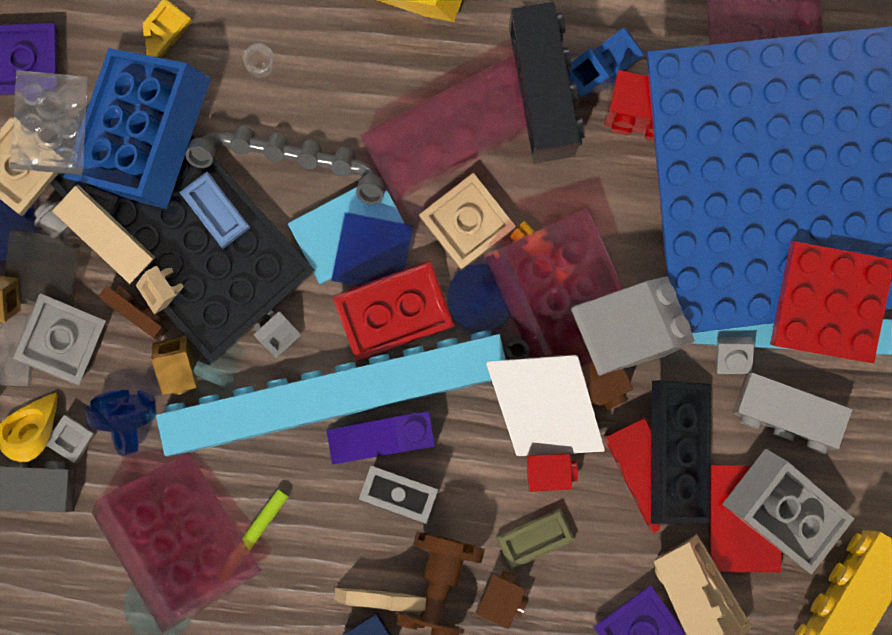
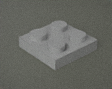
(58, 339)

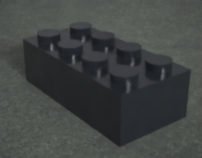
(544, 82)

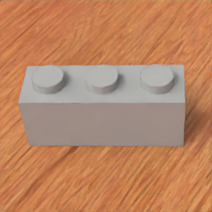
(791, 413)

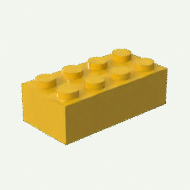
(857, 590)

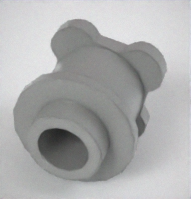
(50, 222)

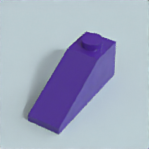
(381, 438)

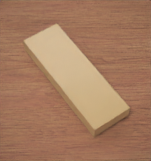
(103, 234)

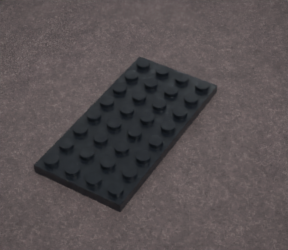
(222, 288)

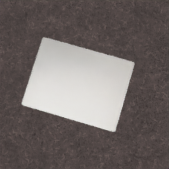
(546, 405)

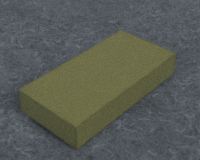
(535, 539)

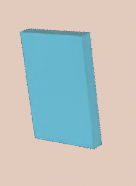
(320, 228)

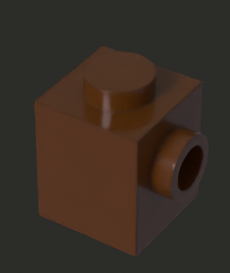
(502, 599)

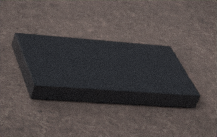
(680, 452)

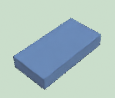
(215, 210)

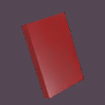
(393, 311)
(731, 541)

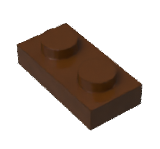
(122, 302)

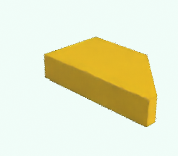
(164, 28)

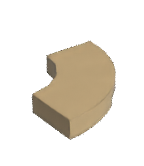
(380, 599)

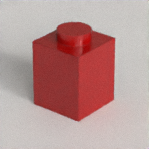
(551, 472)

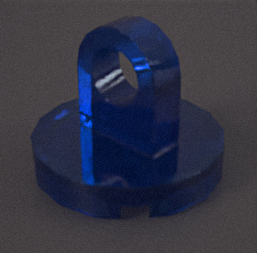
(477, 300)
(121, 416)

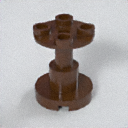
(442, 571)

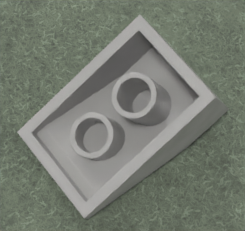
(633, 325)
(788, 510)

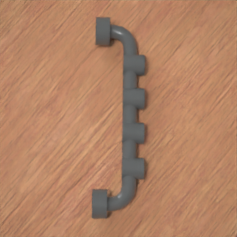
(370, 186)

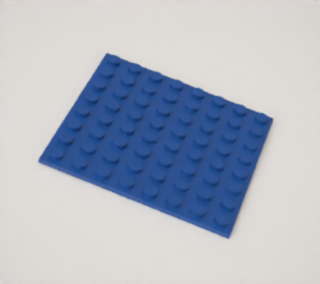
(766, 152)

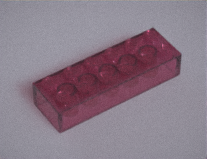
(448, 130)

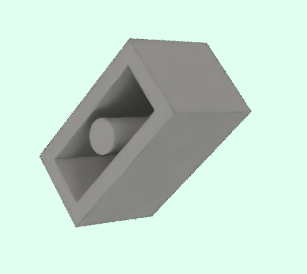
(398, 494)

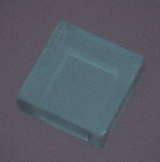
(213, 375)

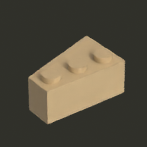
(699, 591)

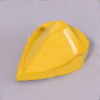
(28, 429)

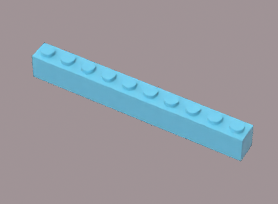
(328, 396)

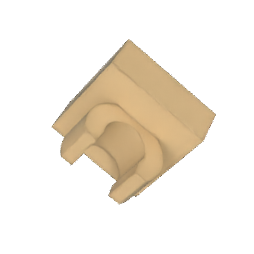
(156, 288)

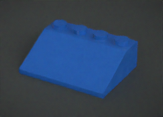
(140, 125)

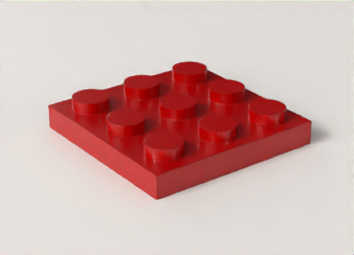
(832, 302)

